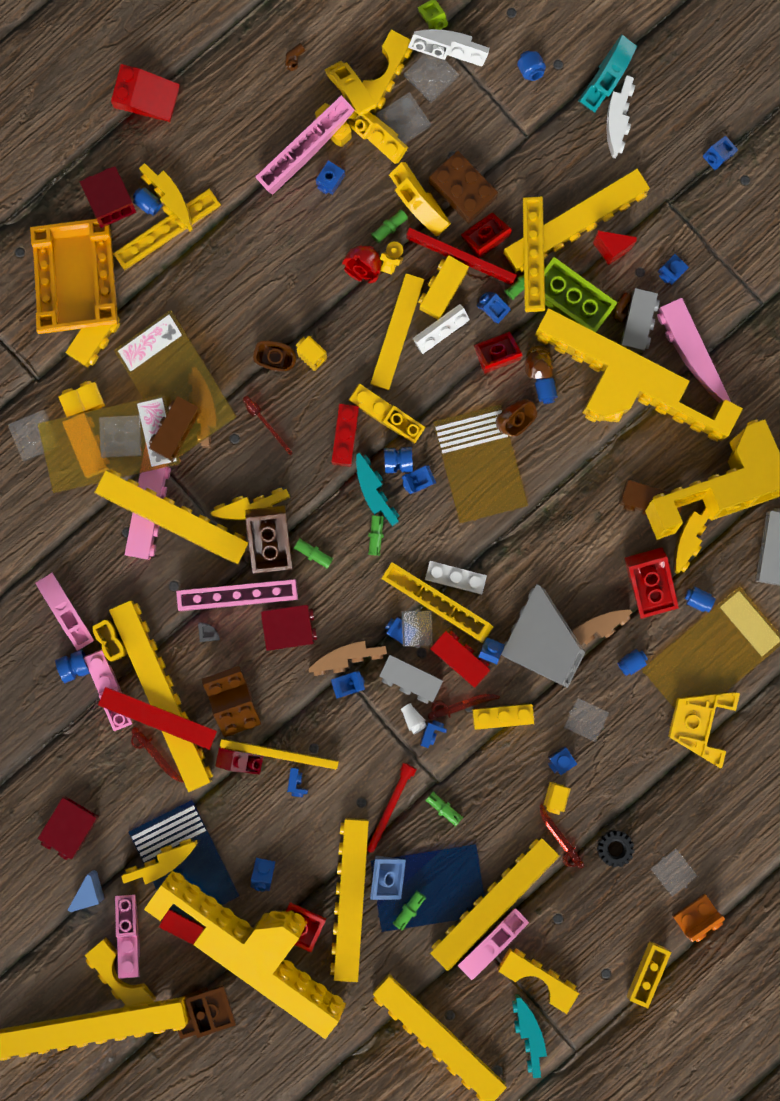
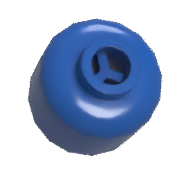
(531, 65)

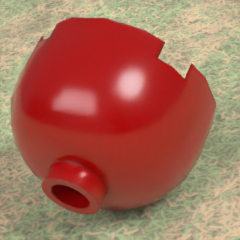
(363, 263)

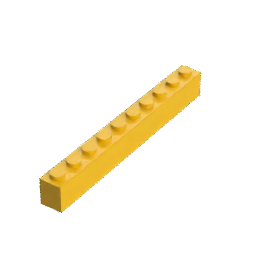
(159, 691)
(93, 1027)

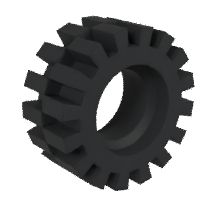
(624, 857)

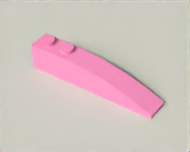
(305, 146)
(689, 345)

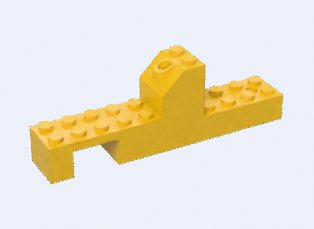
(628, 377)
(749, 482)
(255, 952)

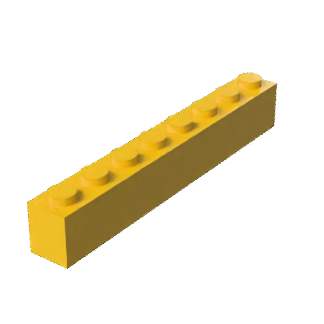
(584, 216)
(171, 517)
(350, 900)
(494, 904)
(439, 1039)

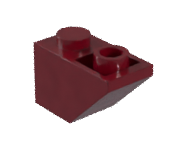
(239, 761)

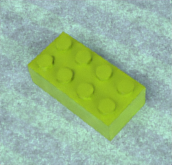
(575, 297)

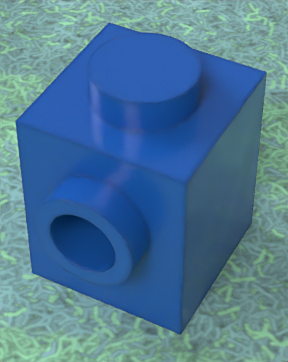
(330, 178)
(561, 761)

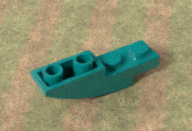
(609, 73)
(369, 484)
(528, 1028)

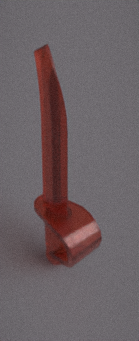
(254, 410)
(447, 710)
(154, 753)
(562, 841)

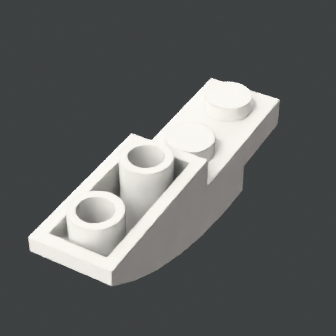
(443, 43)
(618, 123)

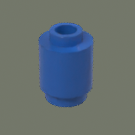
(147, 201)
(546, 390)
(699, 599)
(632, 662)

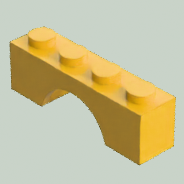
(395, 50)
(103, 958)
(516, 966)

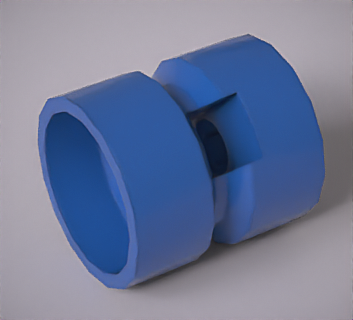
(398, 460)
(72, 666)

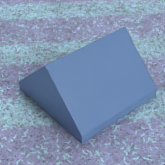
(387, 878)
(88, 894)

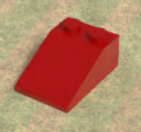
(144, 93)
(651, 582)

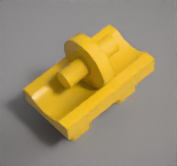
(392, 257)

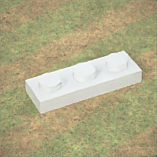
(441, 329)
(455, 577)

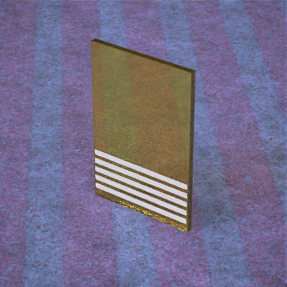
(479, 465)

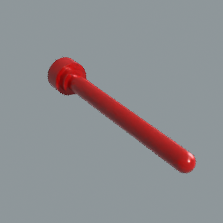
(406, 773)

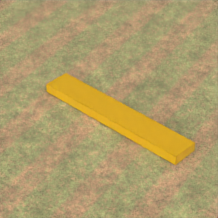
(164, 231)
(533, 254)
(397, 332)
(280, 754)

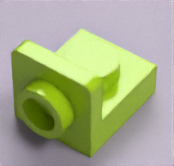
(433, 15)

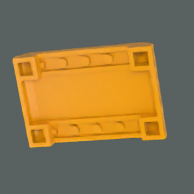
(73, 276)

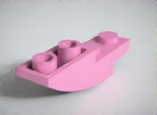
(64, 611)
(104, 677)
(127, 936)
(493, 944)

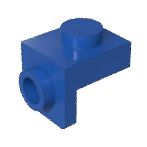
(418, 480)
(491, 650)
(348, 684)
(262, 875)

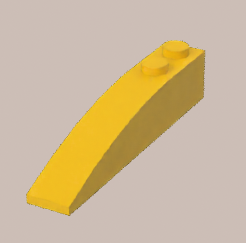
(437, 602)

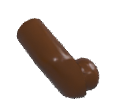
(291, 60)
(621, 304)

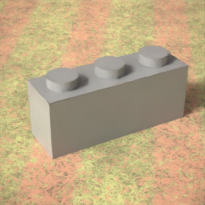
(639, 320)
(410, 679)

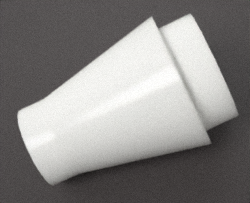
(413, 719)

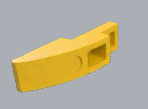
(351, 87)
(379, 134)
(170, 196)
(418, 201)
(386, 413)
(237, 509)
(688, 542)
(168, 860)

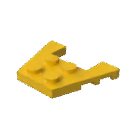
(693, 723)

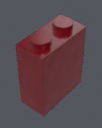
(108, 196)
(288, 627)
(68, 828)

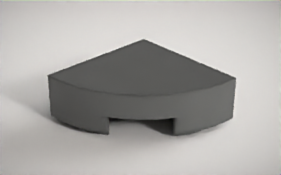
(207, 633)

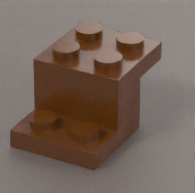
(231, 701)
(208, 1012)

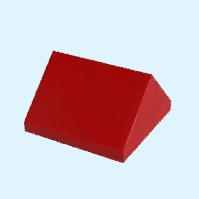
(486, 235)
(613, 245)
(498, 352)
(312, 929)

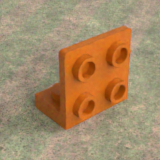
(698, 919)

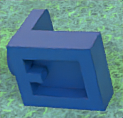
(720, 152)
(672, 269)
(493, 306)
(395, 629)
(429, 735)
(294, 779)

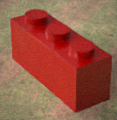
(345, 435)
(460, 658)

